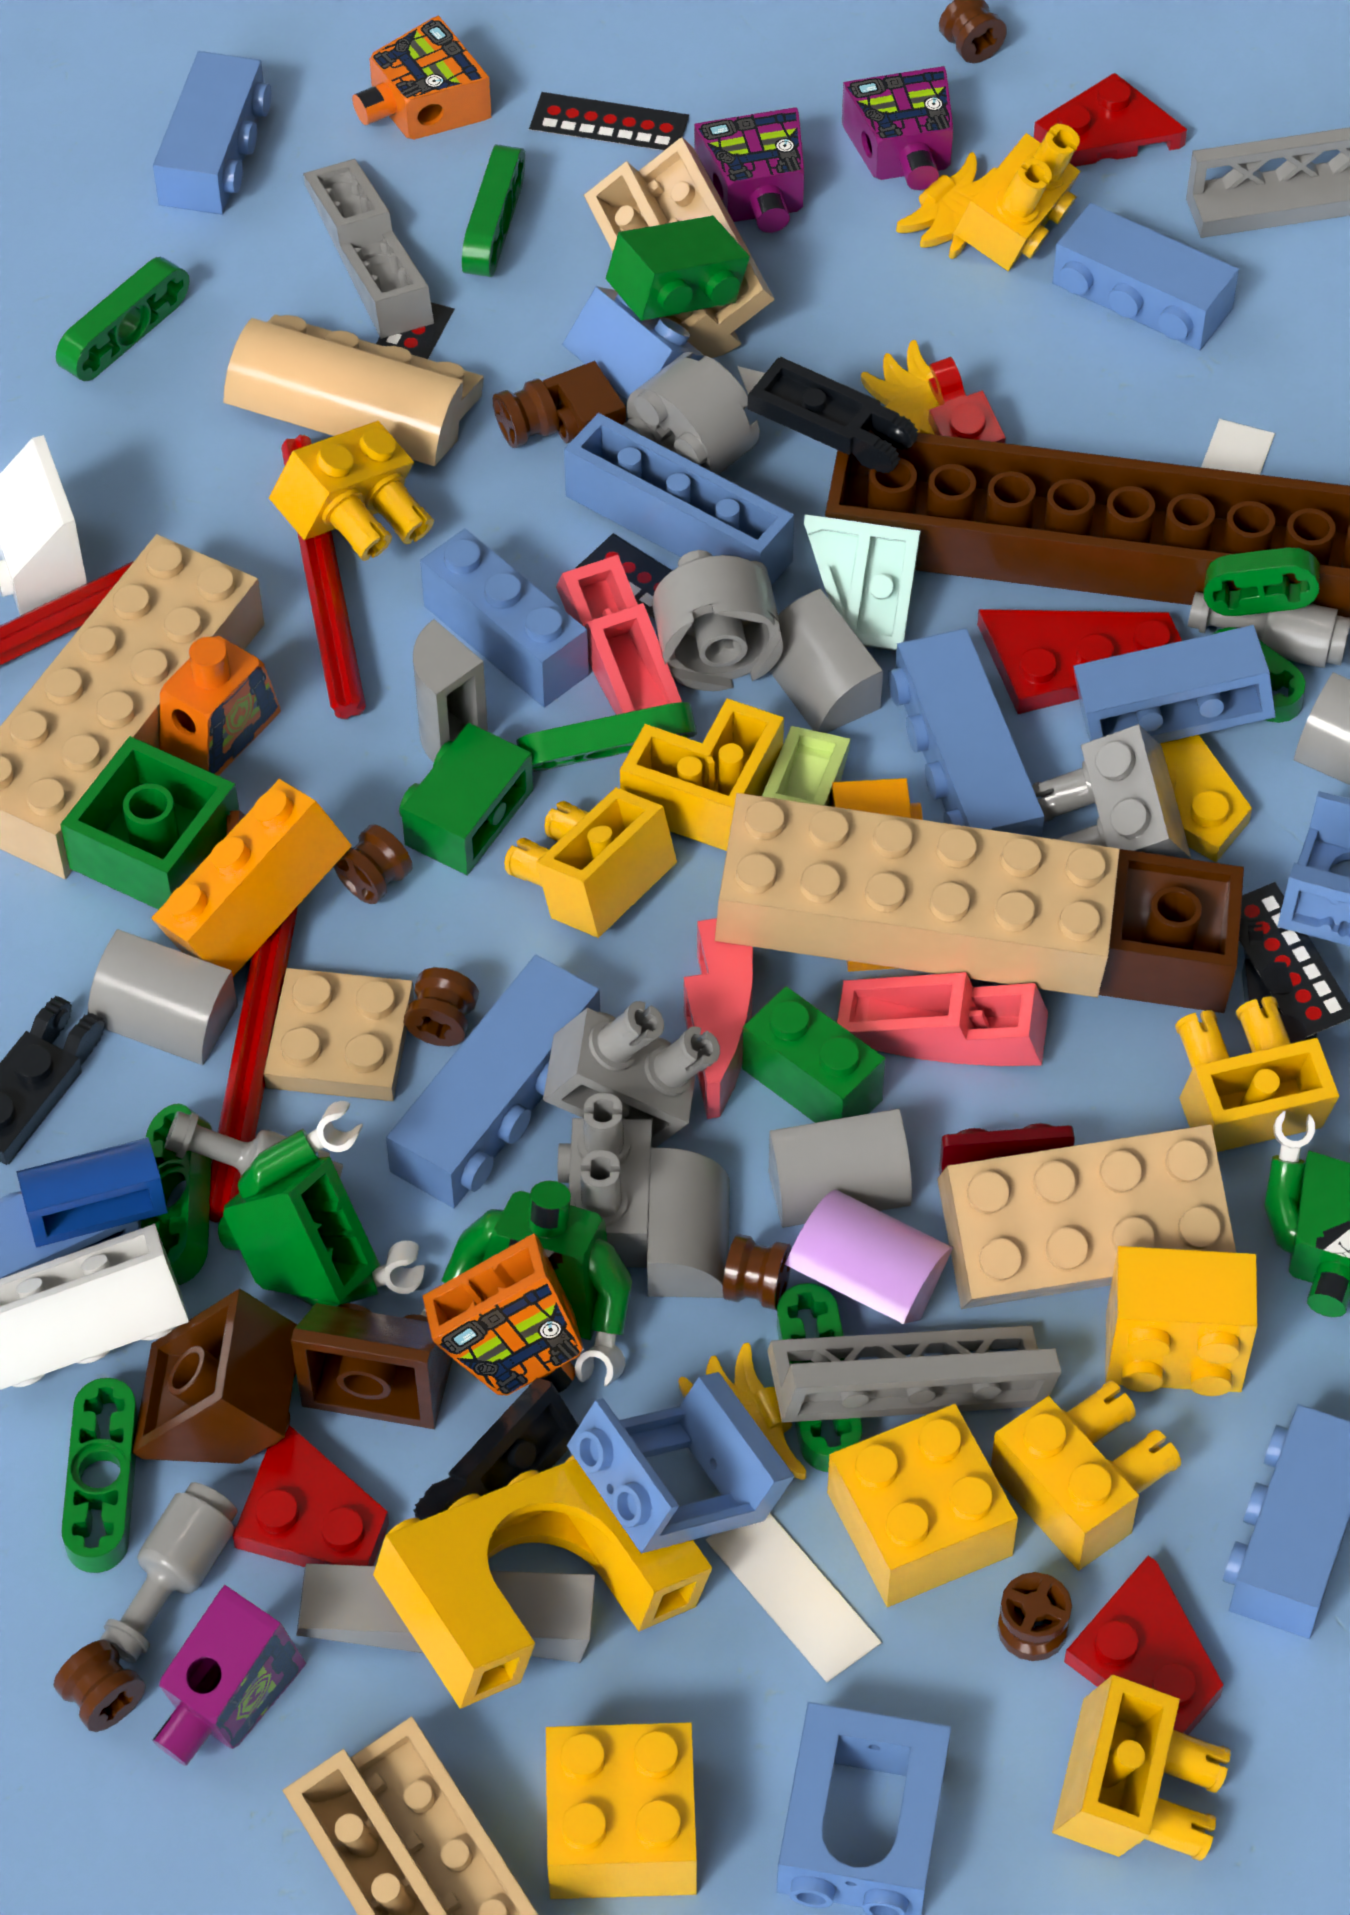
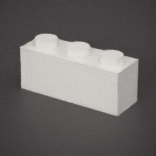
(86, 1306)

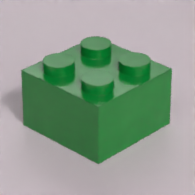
(147, 822)

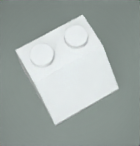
(37, 531)

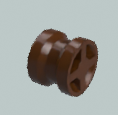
(972, 29)
(525, 413)
(373, 864)
(441, 1006)
(756, 1271)
(1034, 1599)
(99, 1685)

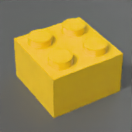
(1180, 1320)
(921, 1505)
(620, 1811)

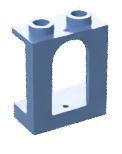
(1314, 897)
(719, 1437)
(876, 1744)

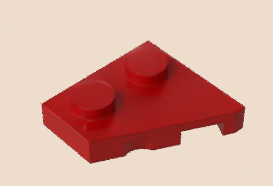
(1112, 122)
(309, 1510)
(1151, 1643)

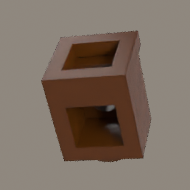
(580, 396)

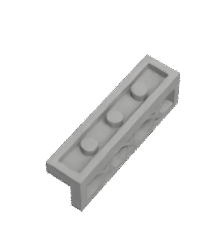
(1274, 198)
(913, 1383)

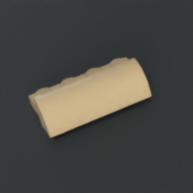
(670, 191)
(343, 383)
(403, 1832)

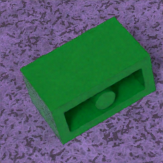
(677, 267)
(466, 798)
(811, 1060)

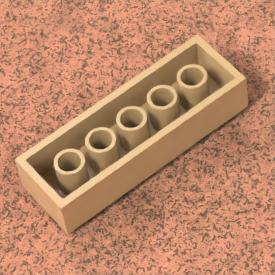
(110, 688)
(917, 894)

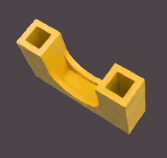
(457, 1614)

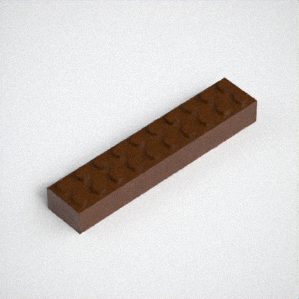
(1092, 517)

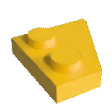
(1206, 797)

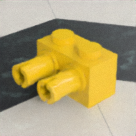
(1022, 197)
(347, 482)
(600, 859)
(1251, 1090)
(1067, 1483)
(1118, 1769)

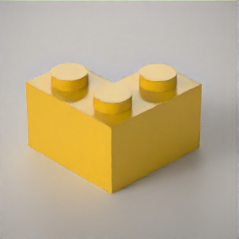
(701, 779)

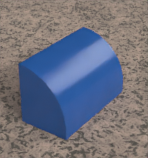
(92, 1192)

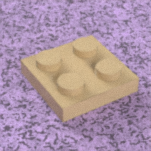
(338, 1034)

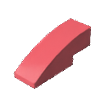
(619, 636)
(721, 1004)
(947, 1019)

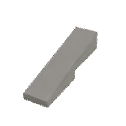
(371, 252)
(351, 1607)

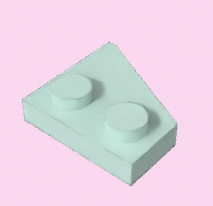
(866, 575)

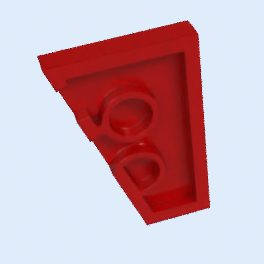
(1041, 647)

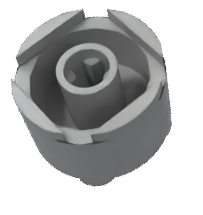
(694, 412)
(717, 620)

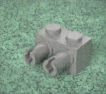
(1131, 792)
(630, 1062)
(611, 1173)

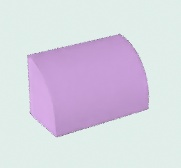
(869, 1257)

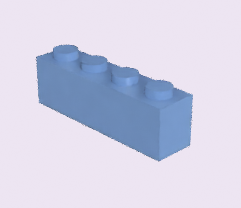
(673, 498)
(963, 735)
(487, 1085)

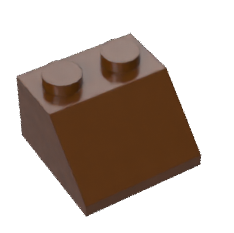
(1174, 931)
(370, 1365)
(218, 1385)

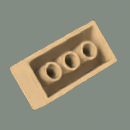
(1060, 1213)

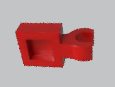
(960, 414)

